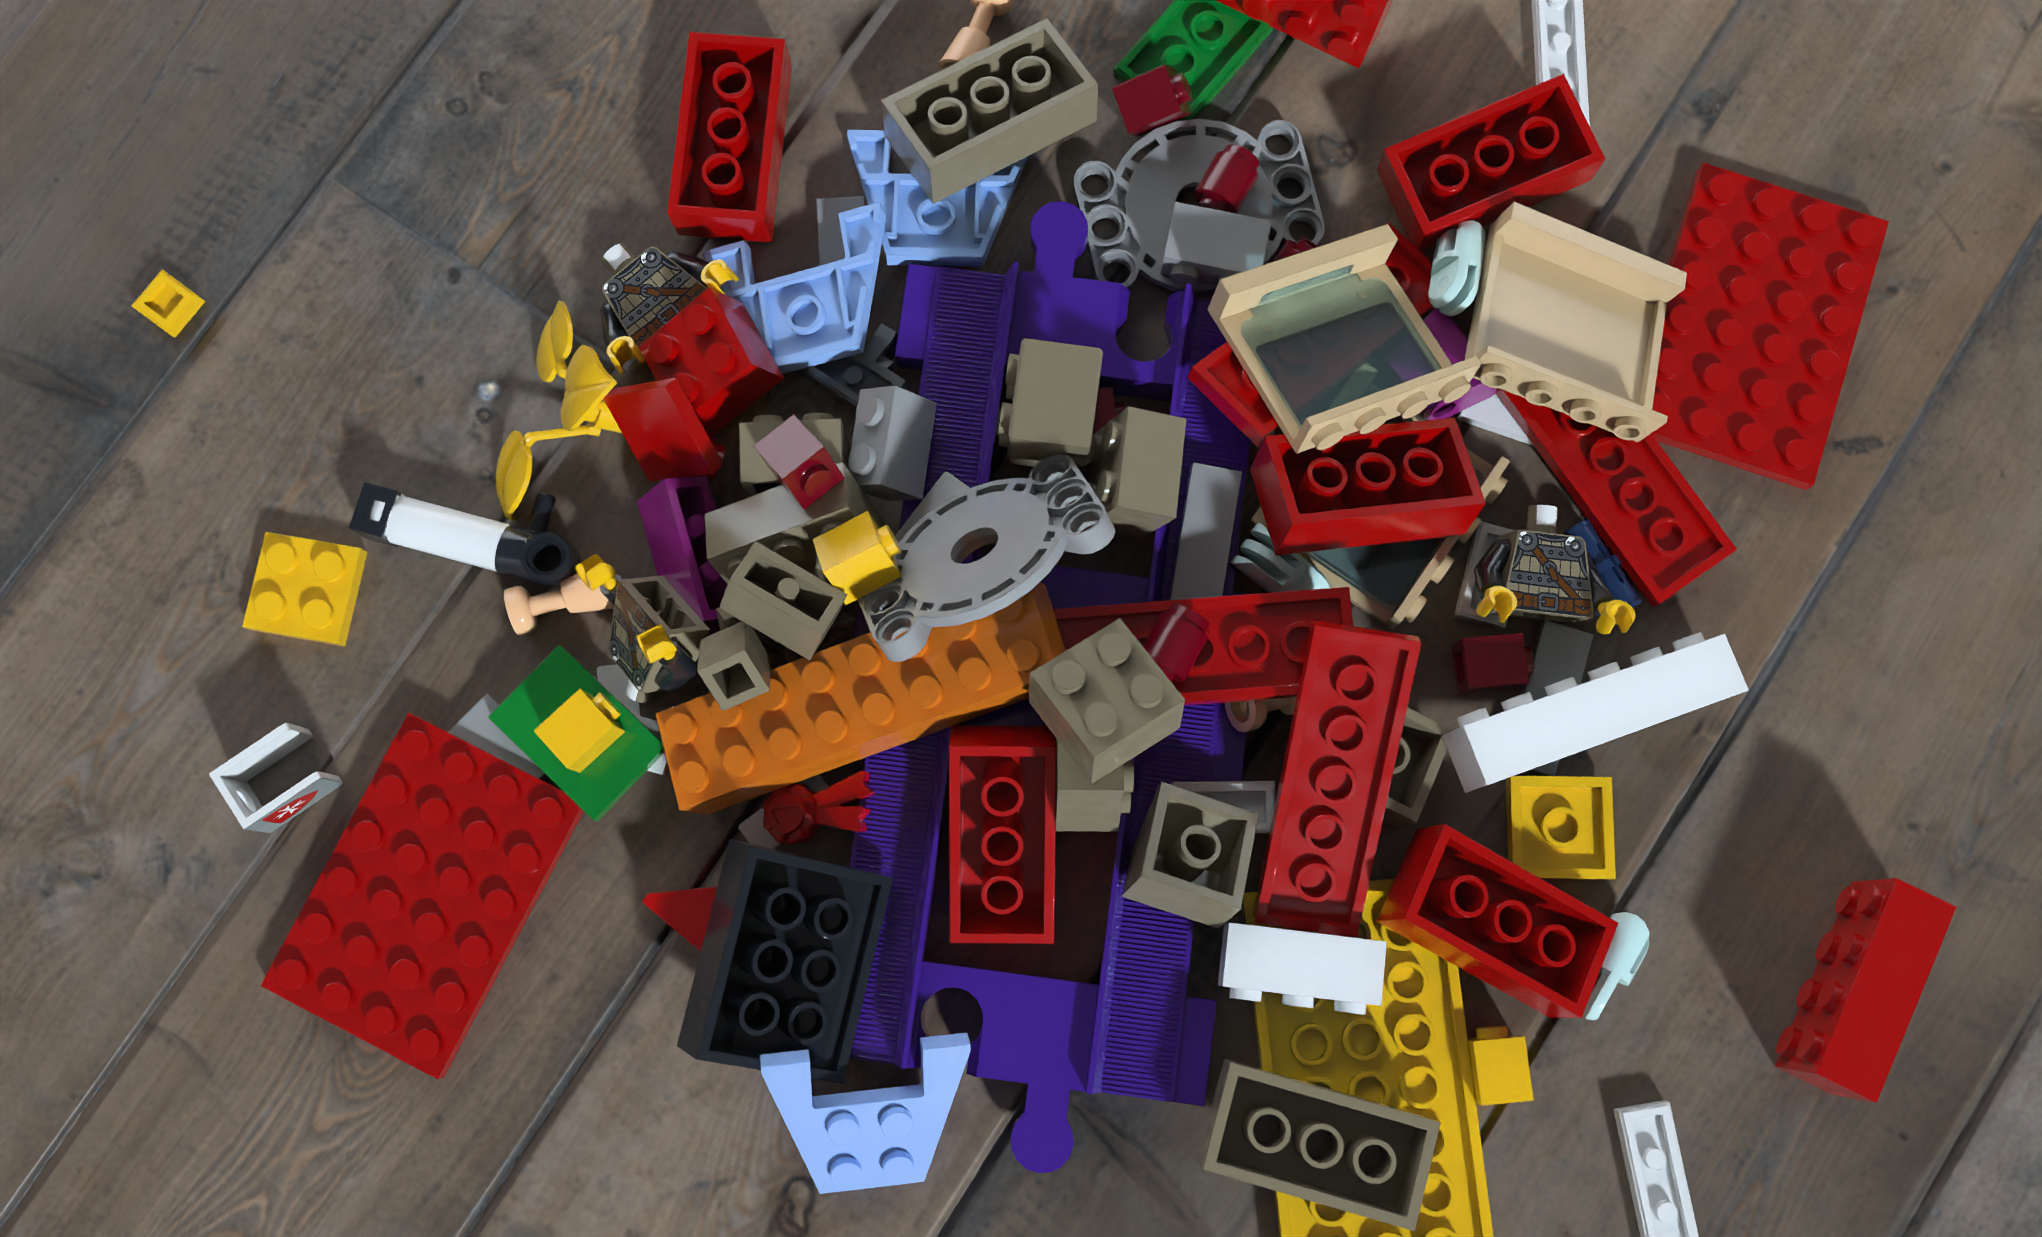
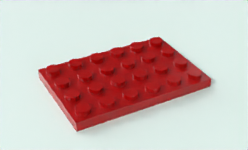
(1762, 323)
(424, 896)

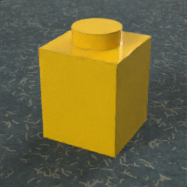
(858, 556)
(581, 729)
(1499, 1066)

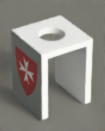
(233, 776)

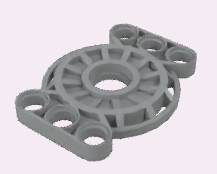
(1147, 201)
(1030, 534)

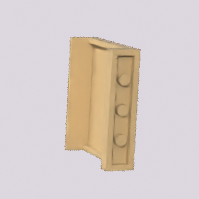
(1571, 321)

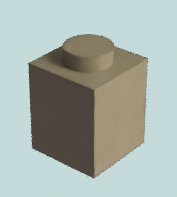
(734, 665)

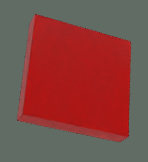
(663, 430)

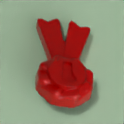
(797, 812)

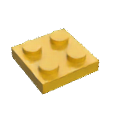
(305, 589)
(1561, 826)

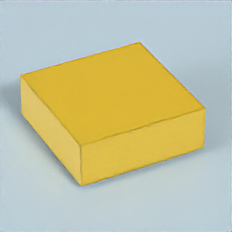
(168, 303)

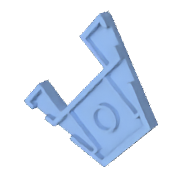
(924, 233)
(818, 310)
(868, 1134)

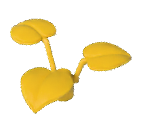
(583, 401)

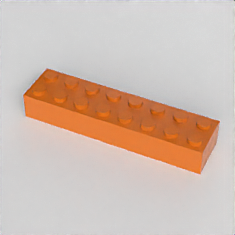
(854, 705)

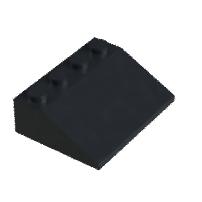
(784, 960)

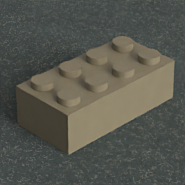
(990, 110)
(1319, 1144)

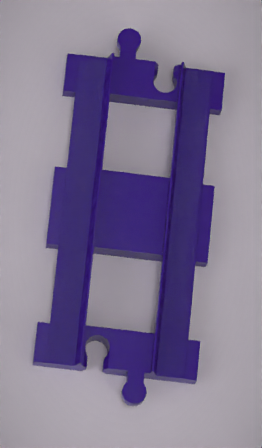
(1057, 1035)

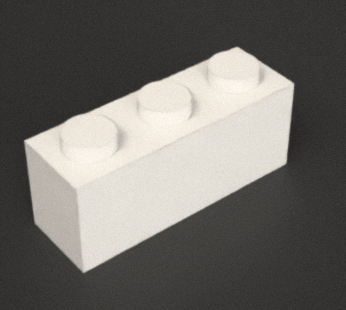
(1302, 967)

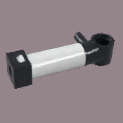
(398, 520)

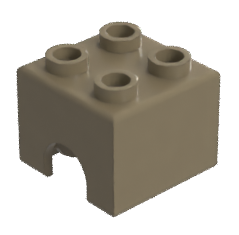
(1052, 402)

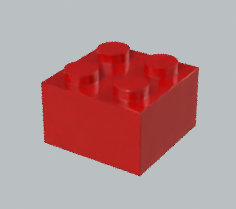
(714, 357)

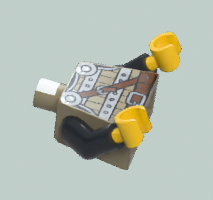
(649, 293)
(1546, 577)
(652, 629)

